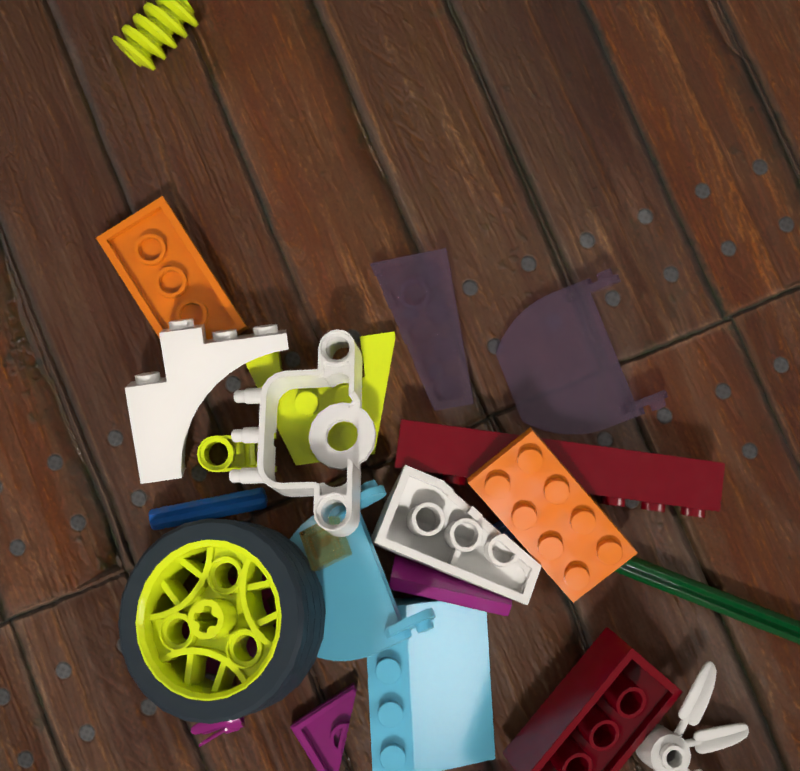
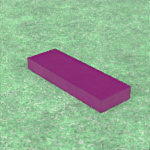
(432, 584)

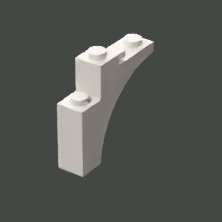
(193, 366)

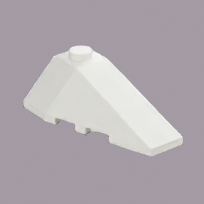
(443, 532)

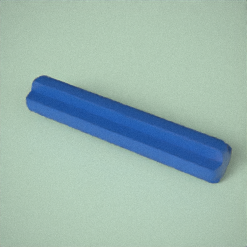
(208, 508)

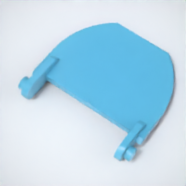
(357, 596)

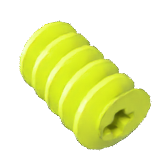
(155, 31)

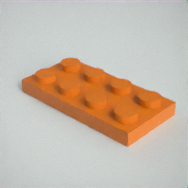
(168, 271)
(551, 515)

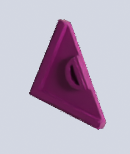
(325, 729)

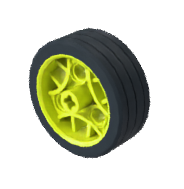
(220, 620)

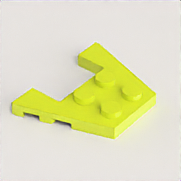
(301, 406)

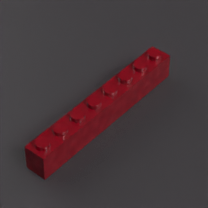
(600, 470)

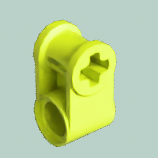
(239, 454)

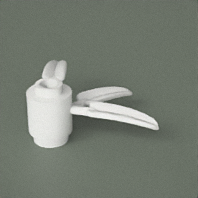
(668, 751)

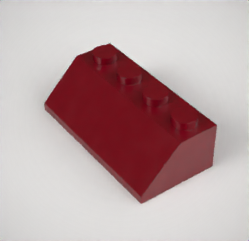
(595, 712)

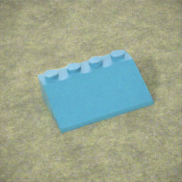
(433, 693)

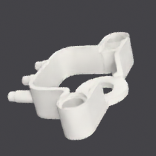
(329, 374)

